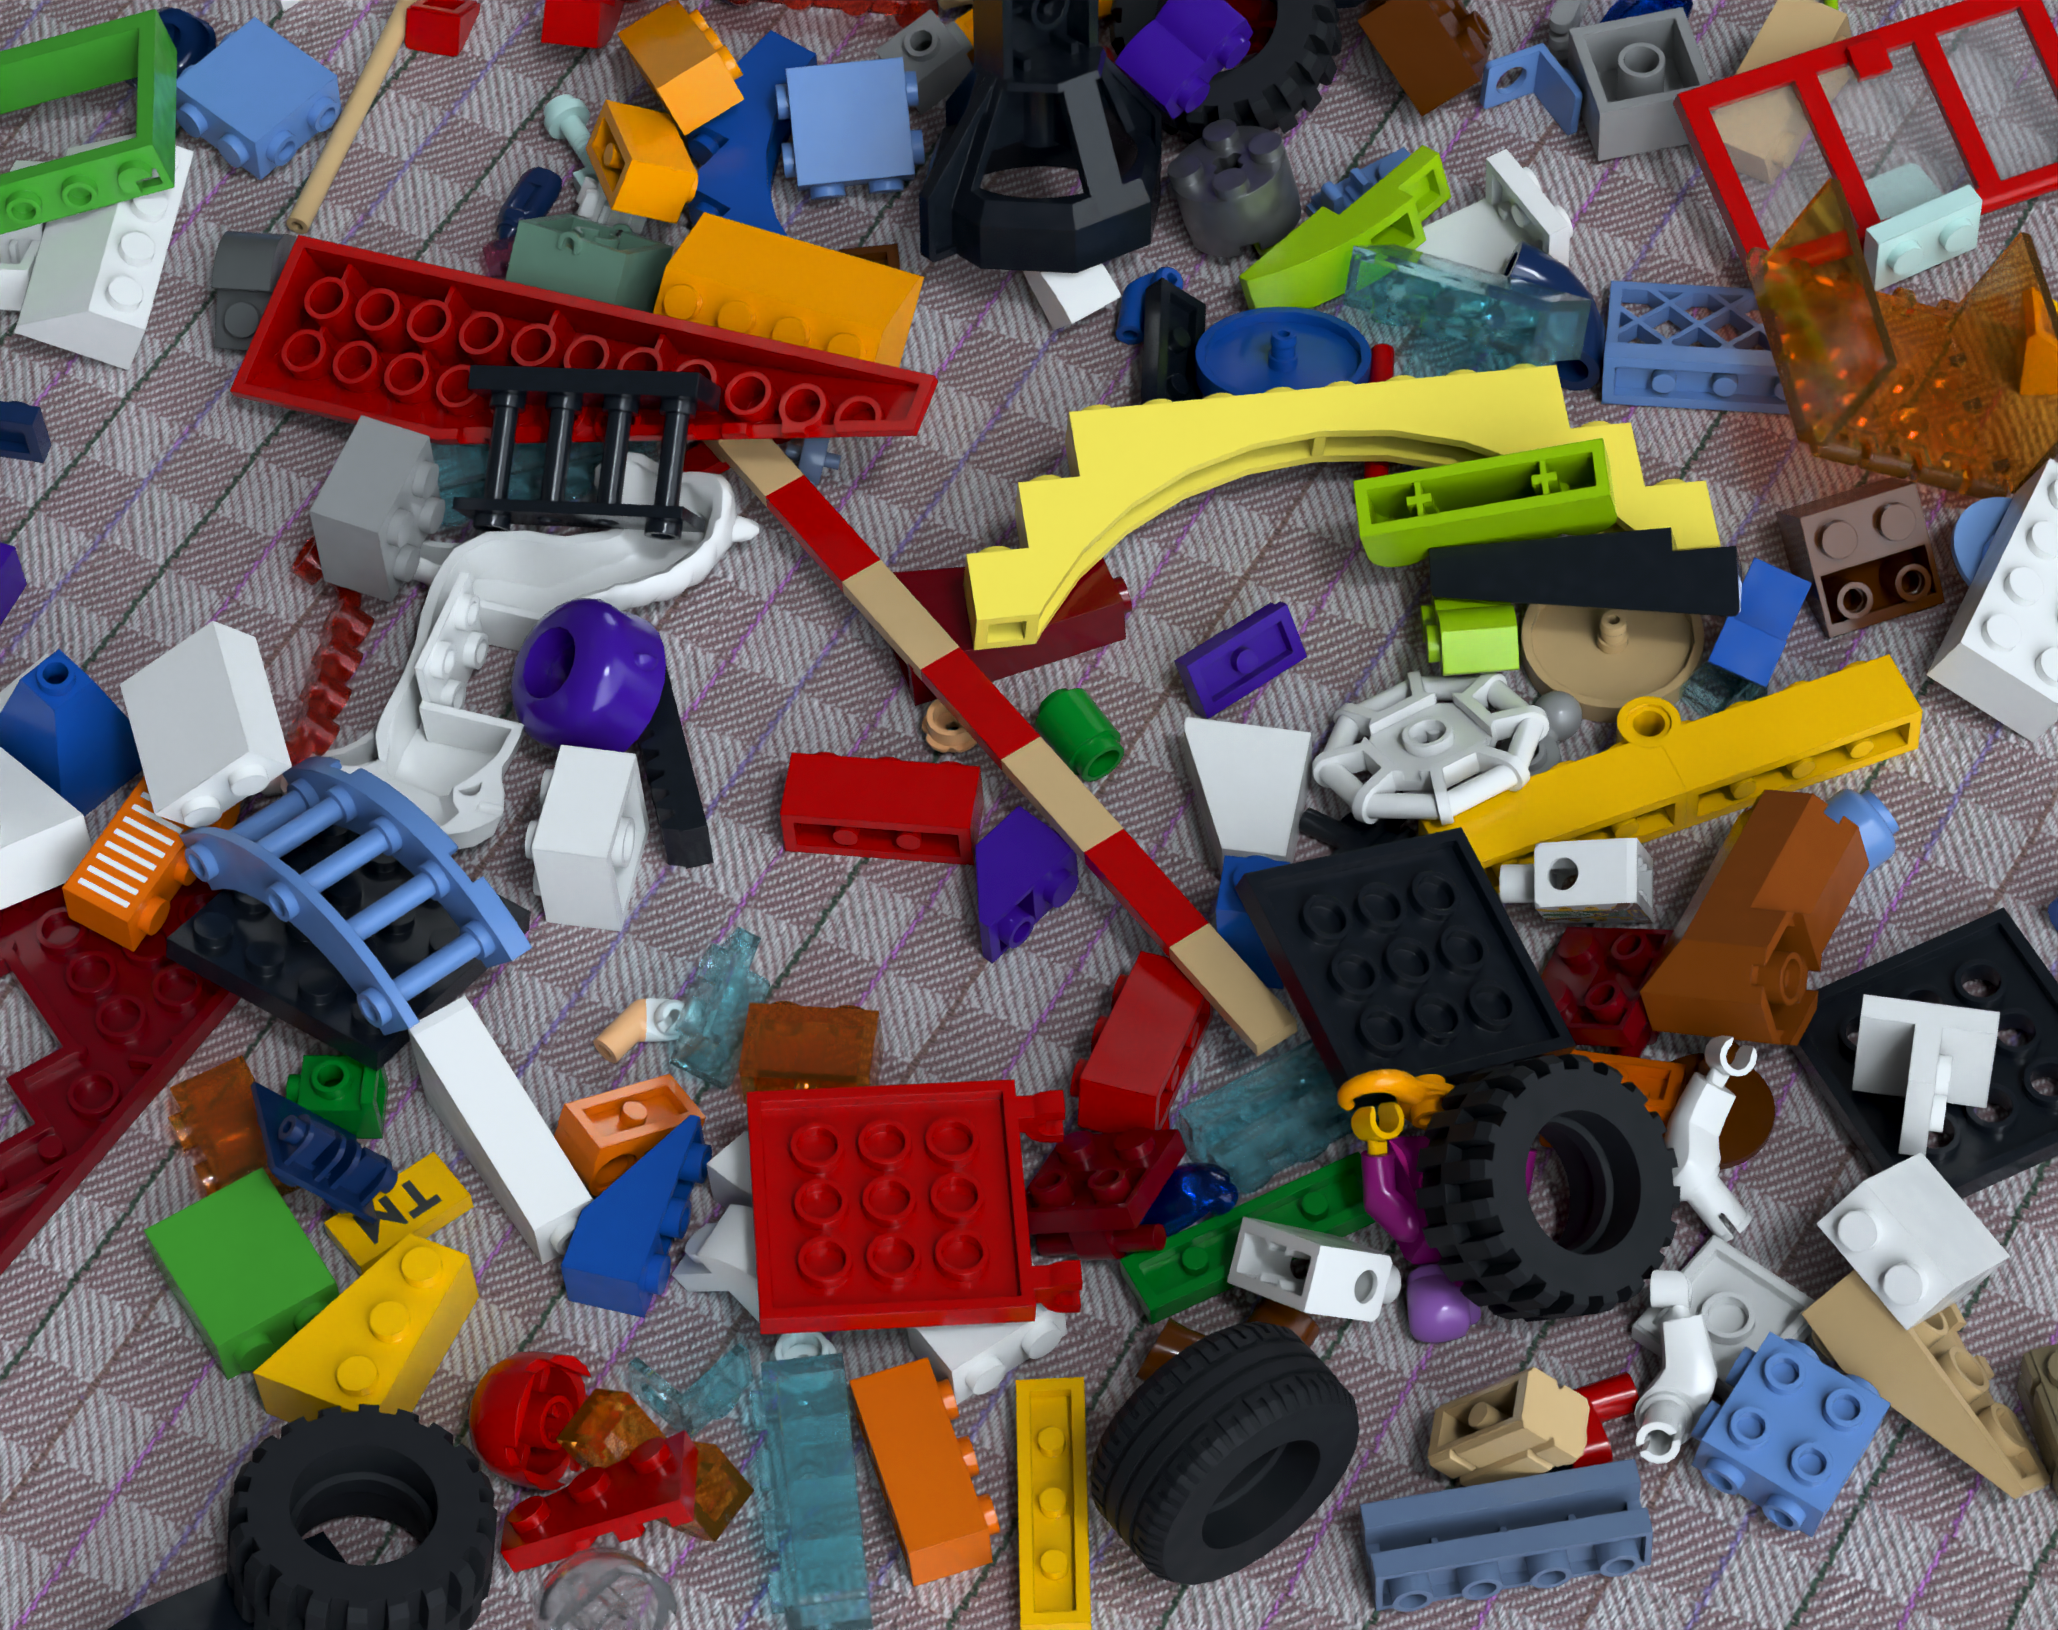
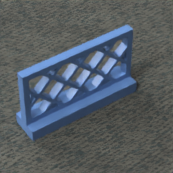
(1681, 375)

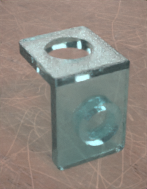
(705, 1400)

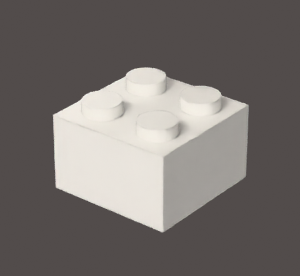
(588, 837)

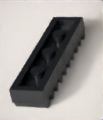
(674, 785)

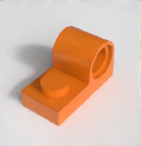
(617, 1127)

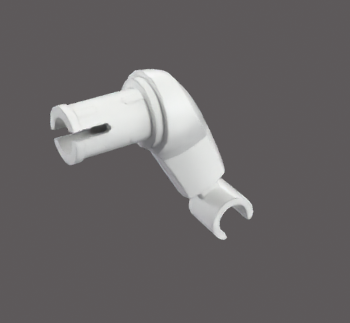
(1695, 1135)
(1687, 1377)

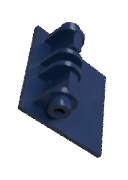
(320, 1156)

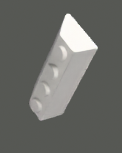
(102, 271)

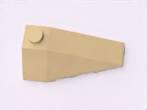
(1928, 1381)

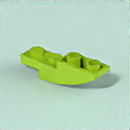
(1316, 256)

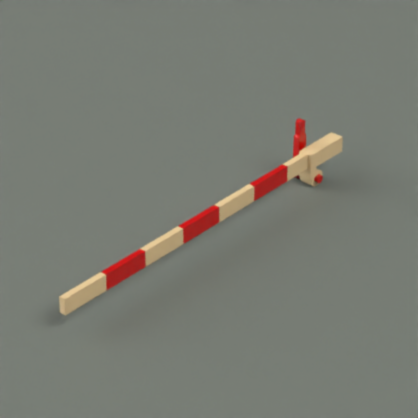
(1005, 737)

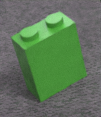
(242, 1271)

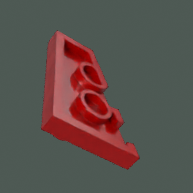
(618, 1499)

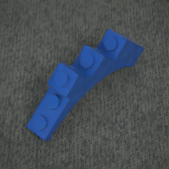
(745, 141)

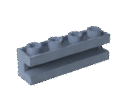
(1505, 1535)

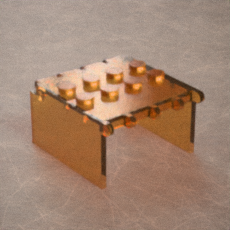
(1903, 385)

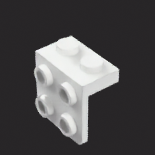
(1493, 227)

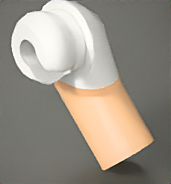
(640, 1022)

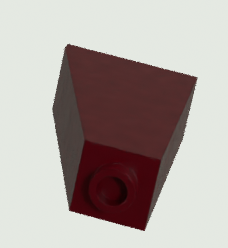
(1085, 621)

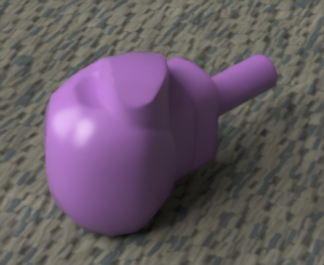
(1437, 1306)

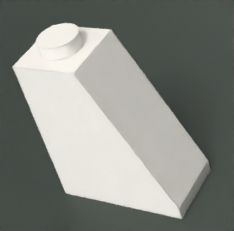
(1248, 786)

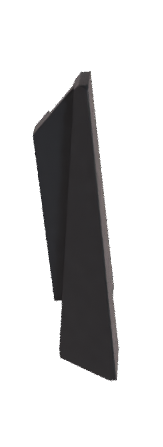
(1595, 571)

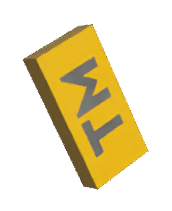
(419, 1204)

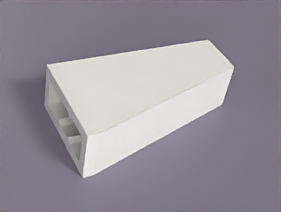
(498, 1127)

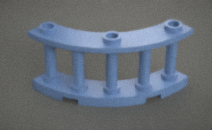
(388, 824)

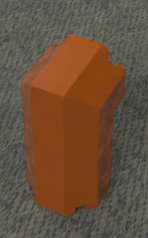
(1759, 925)

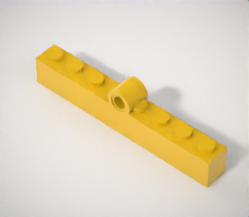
(1688, 772)

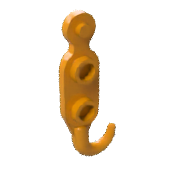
(1415, 1095)

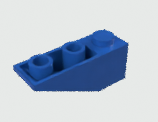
(627, 1231)

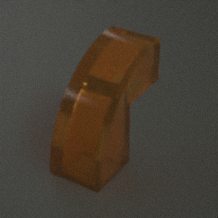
(614, 1424)

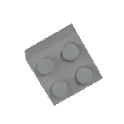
(1630, 79)
(377, 509)

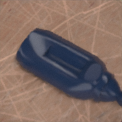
(529, 199)

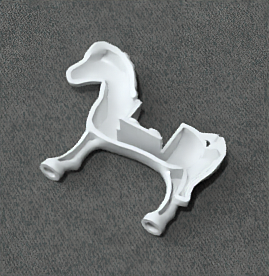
(494, 595)

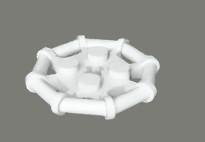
(1459, 746)

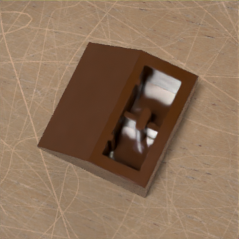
(1428, 46)
(1863, 555)

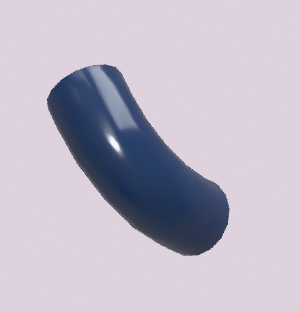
(1540, 268)

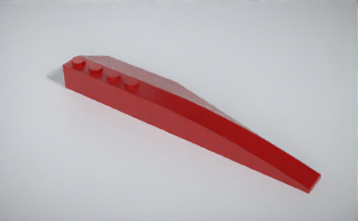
(399, 337)

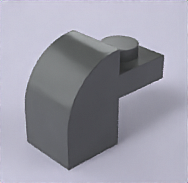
(245, 278)

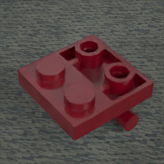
(1598, 985)
(1098, 1192)

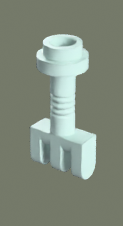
(567, 119)

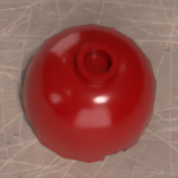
(520, 1414)

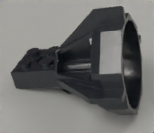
(1042, 100)

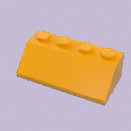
(789, 291)

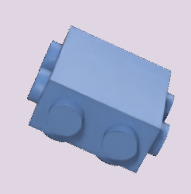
(257, 98)
(850, 126)
(1787, 1432)

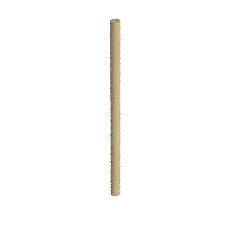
(349, 120)

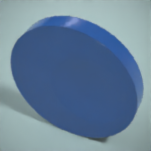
(1279, 349)

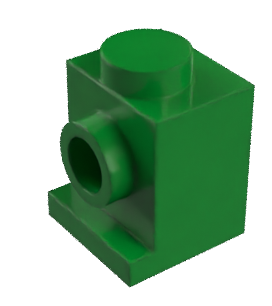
(342, 1093)

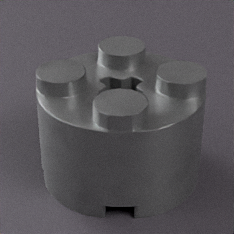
(1235, 189)

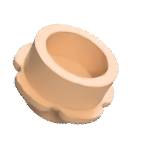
(938, 737)

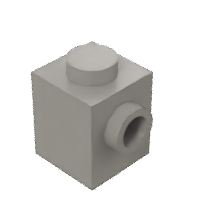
(935, 54)

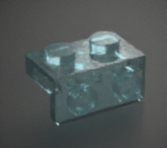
(716, 1017)

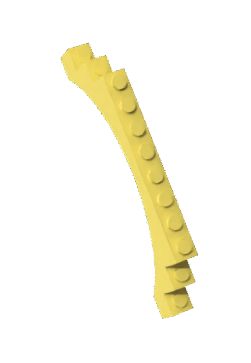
(1152, 455)

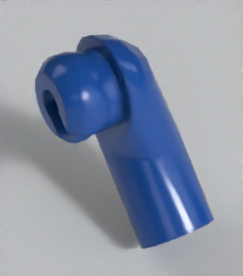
(1132, 307)

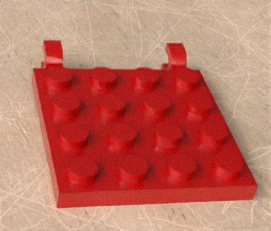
(899, 1207)

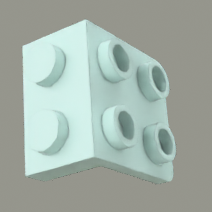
(1922, 237)

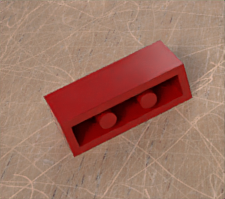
(882, 808)
(1141, 1048)

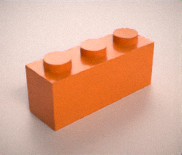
(924, 1470)

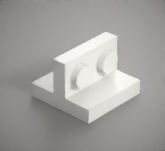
(1926, 1055)

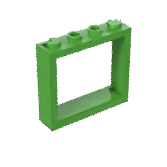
(79, 63)

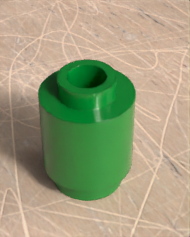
(1079, 733)

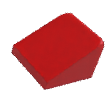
(440, 25)

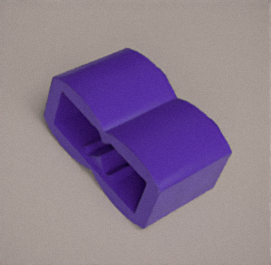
(1183, 51)

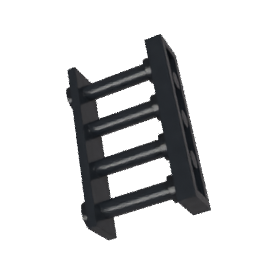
(563, 395)

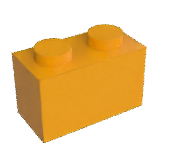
(641, 162)

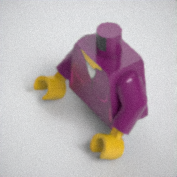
(1392, 1178)

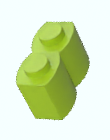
(1470, 635)

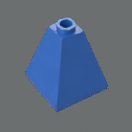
(69, 733)

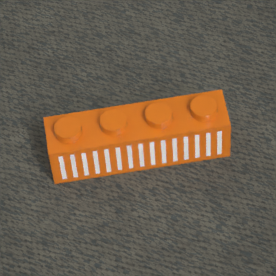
(133, 872)

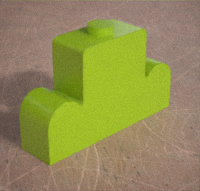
(1486, 502)

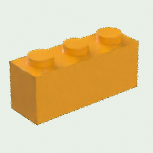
(683, 64)

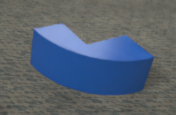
(1757, 636)

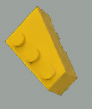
(376, 1337)

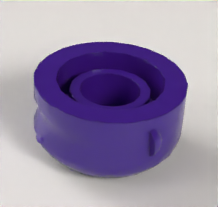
(588, 677)

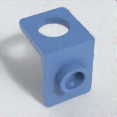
(1539, 75)

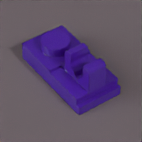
(1240, 659)

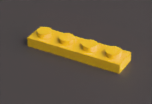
(1053, 1504)

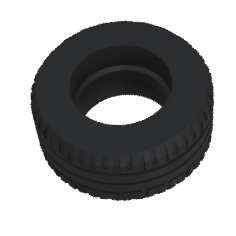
(1224, 1452)

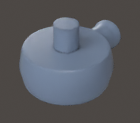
(813, 457)

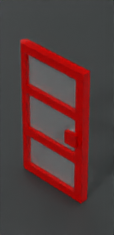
(1889, 116)

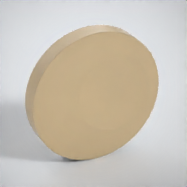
(1610, 654)

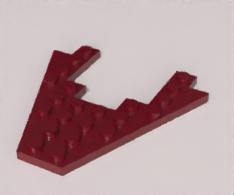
(121, 1036)

